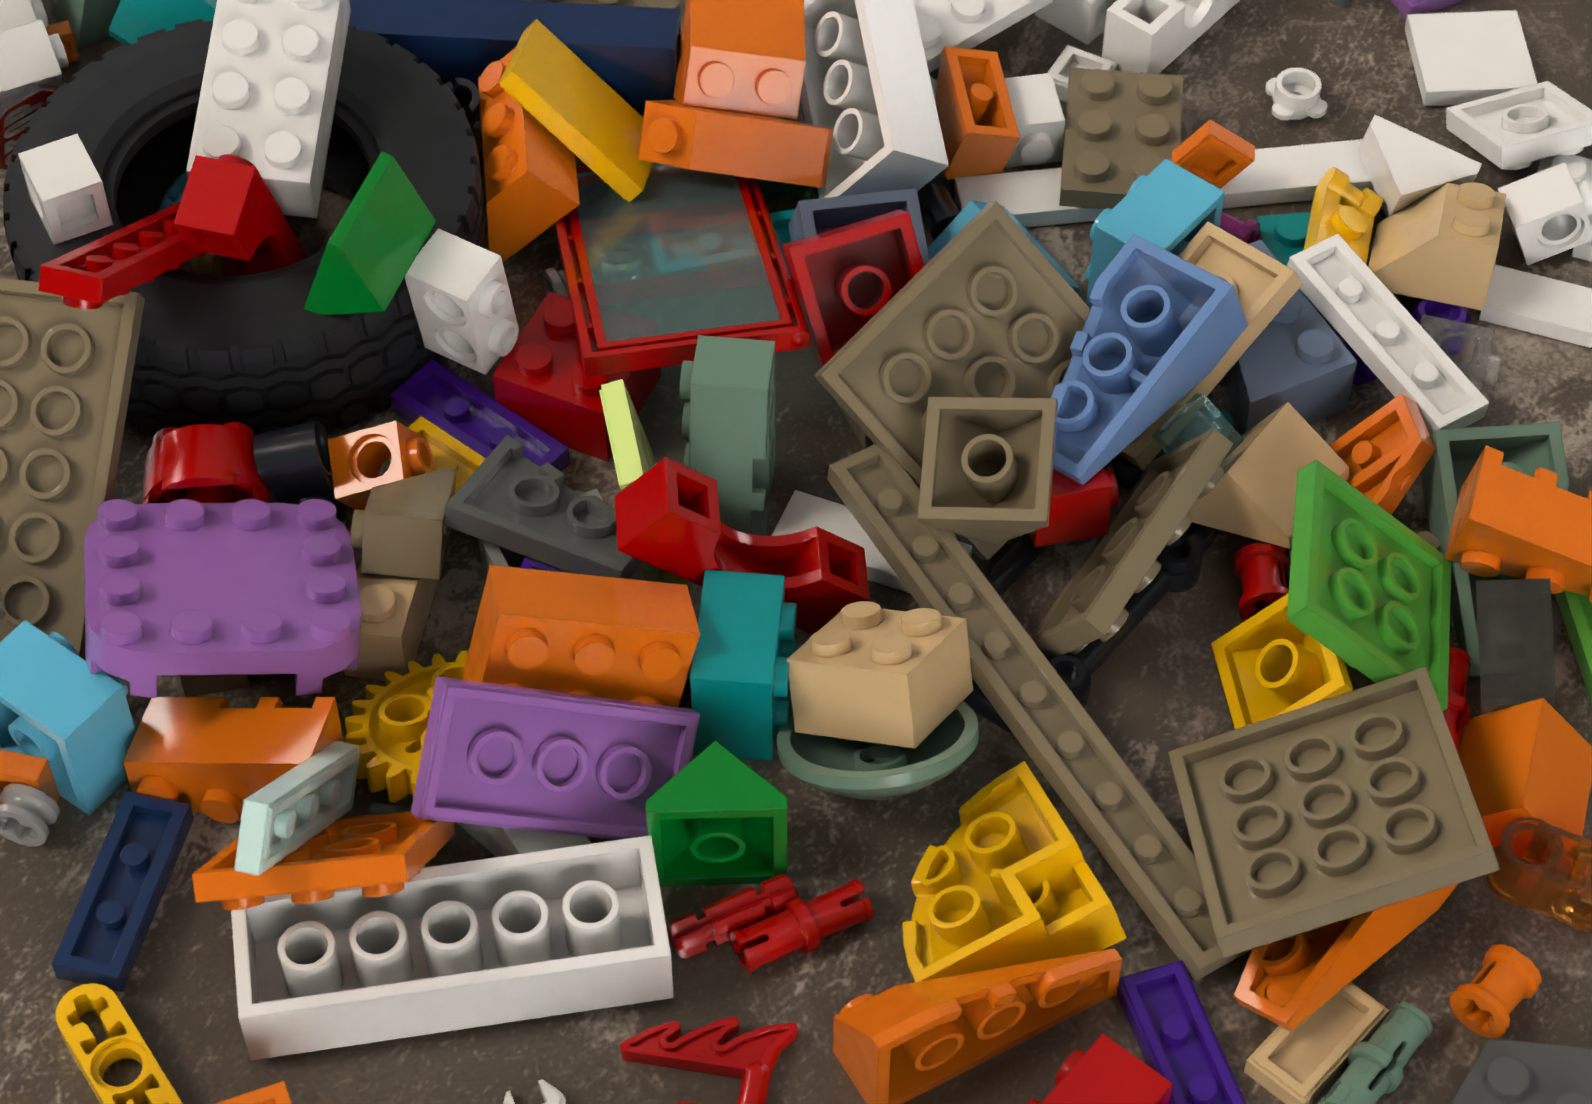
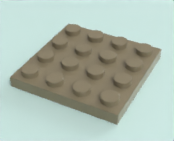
(969, 324)
(1329, 812)

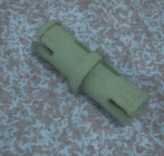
(1378, 1064)

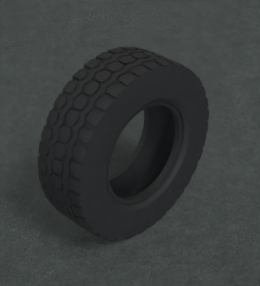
(245, 342)

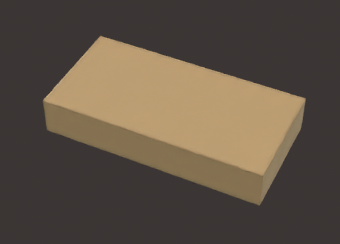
(1306, 1060)

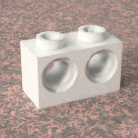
(462, 301)

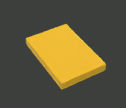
(578, 109)

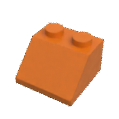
(742, 56)

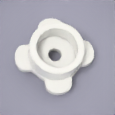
(1296, 95)

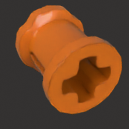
(1495, 991)

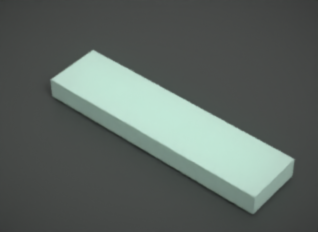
(296, 807)

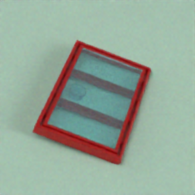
(674, 266)

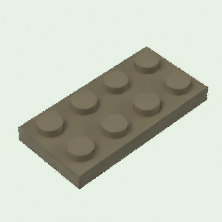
(1126, 558)

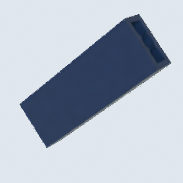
(624, 45)

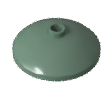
(876, 769)

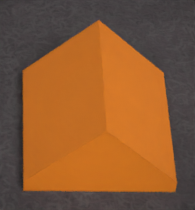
(1527, 766)

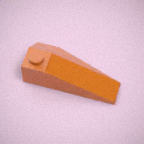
(1304, 971)

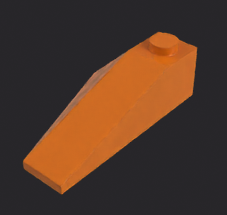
(947, 1025)

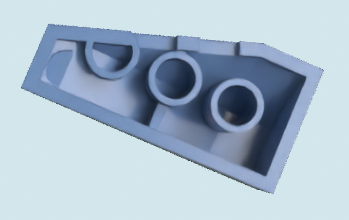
(1144, 346)

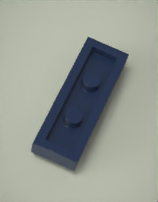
(123, 891)

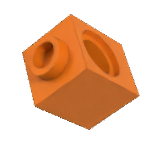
(359, 456)

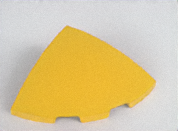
(1005, 888)

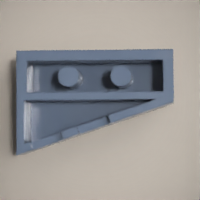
(1291, 362)

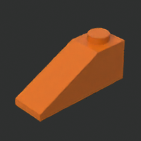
(735, 143)

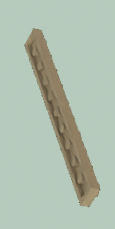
(1038, 708)

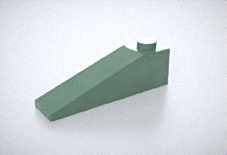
(1456, 453)

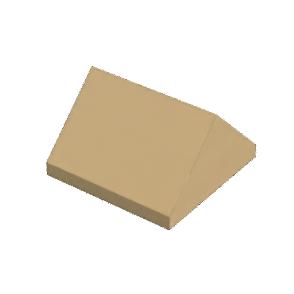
(1261, 479)

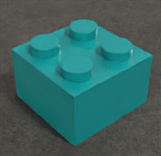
(741, 662)

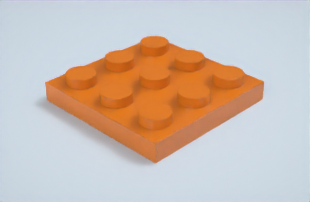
(352, 852)

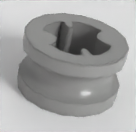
(26, 814)

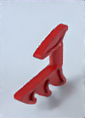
(702, 1050)

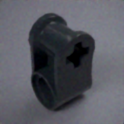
(297, 464)

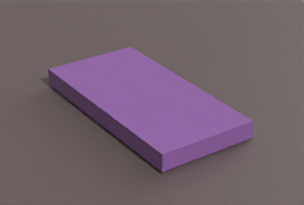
(547, 759)

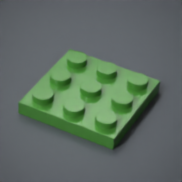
(1367, 583)

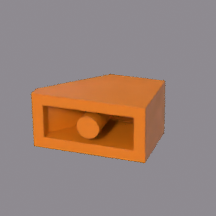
(974, 113)

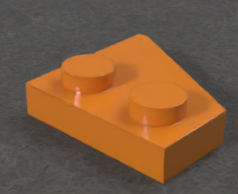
(1386, 452)

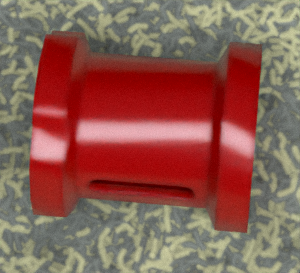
(1262, 575)

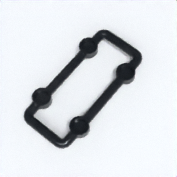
(1178, 573)

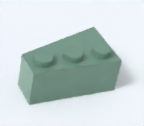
(733, 425)

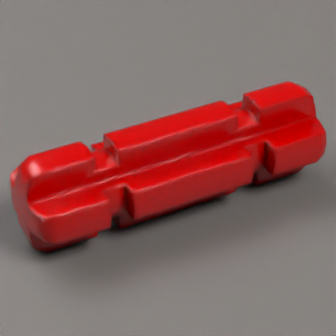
(740, 910)

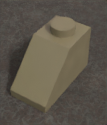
(405, 527)

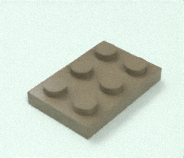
(1116, 132)

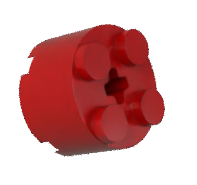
(203, 465)

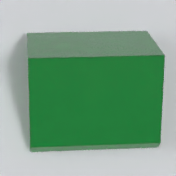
(372, 244)
(717, 824)

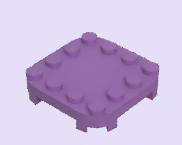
(220, 591)

